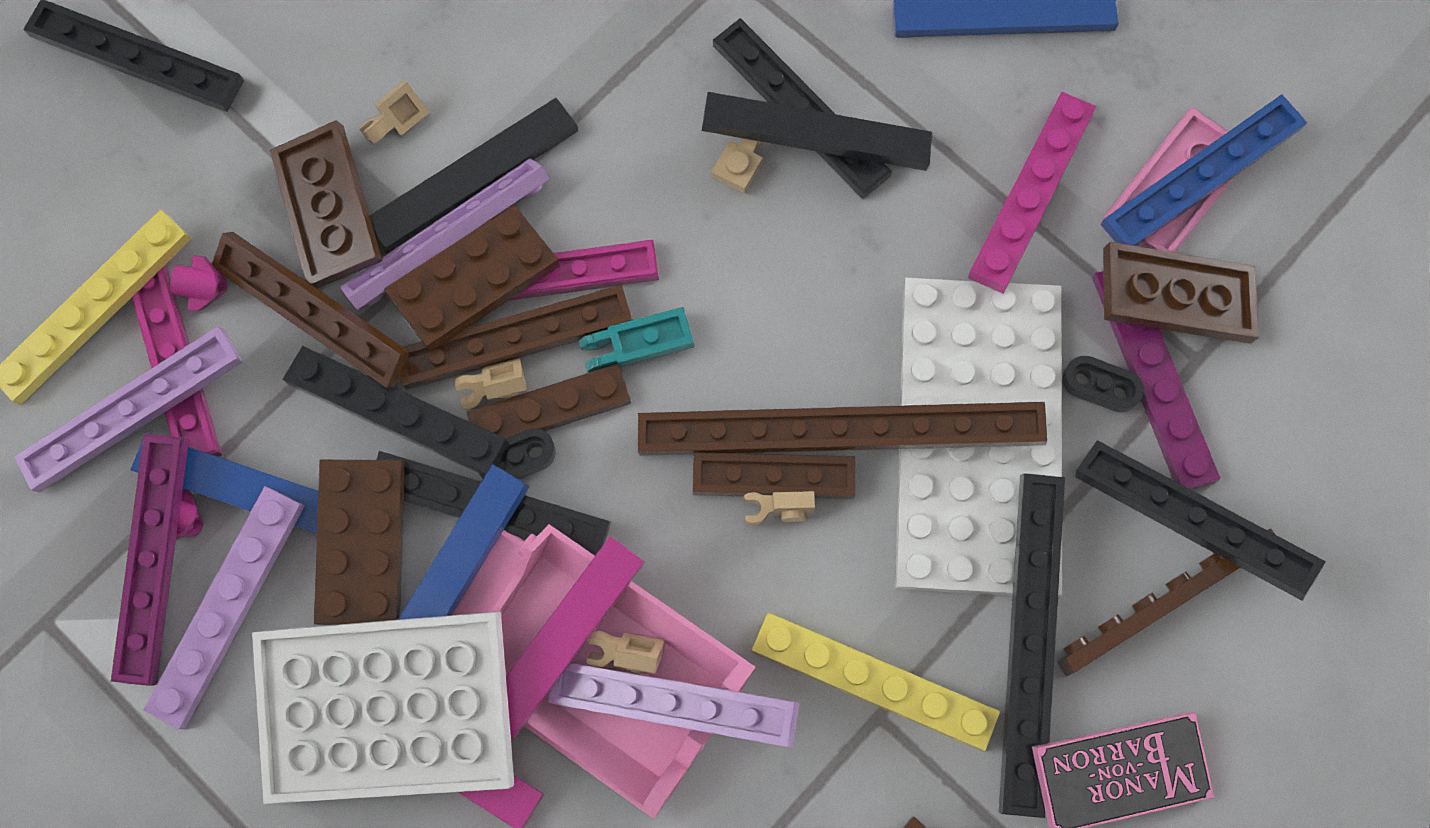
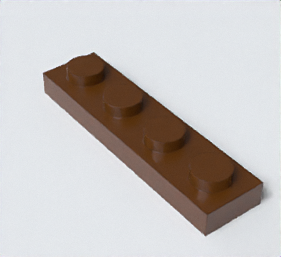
(555, 404)
(768, 473)

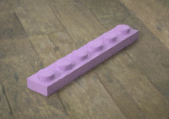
(519, 183)
(128, 409)
(224, 608)
(677, 704)

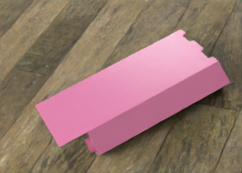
(627, 754)

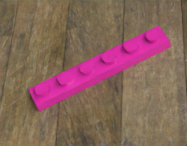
(1031, 193)

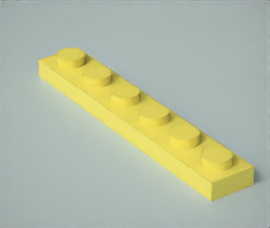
(91, 306)
(876, 682)

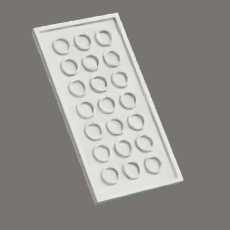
(963, 502)

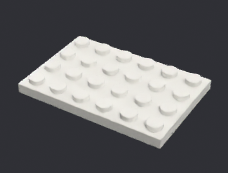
(383, 708)

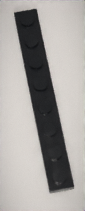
(1031, 641)

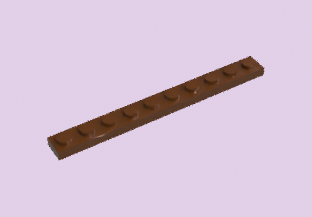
(843, 428)

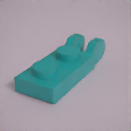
(640, 339)

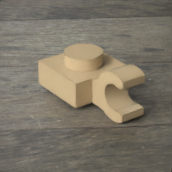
(398, 111)
(738, 164)
(495, 381)
(788, 505)
(632, 651)

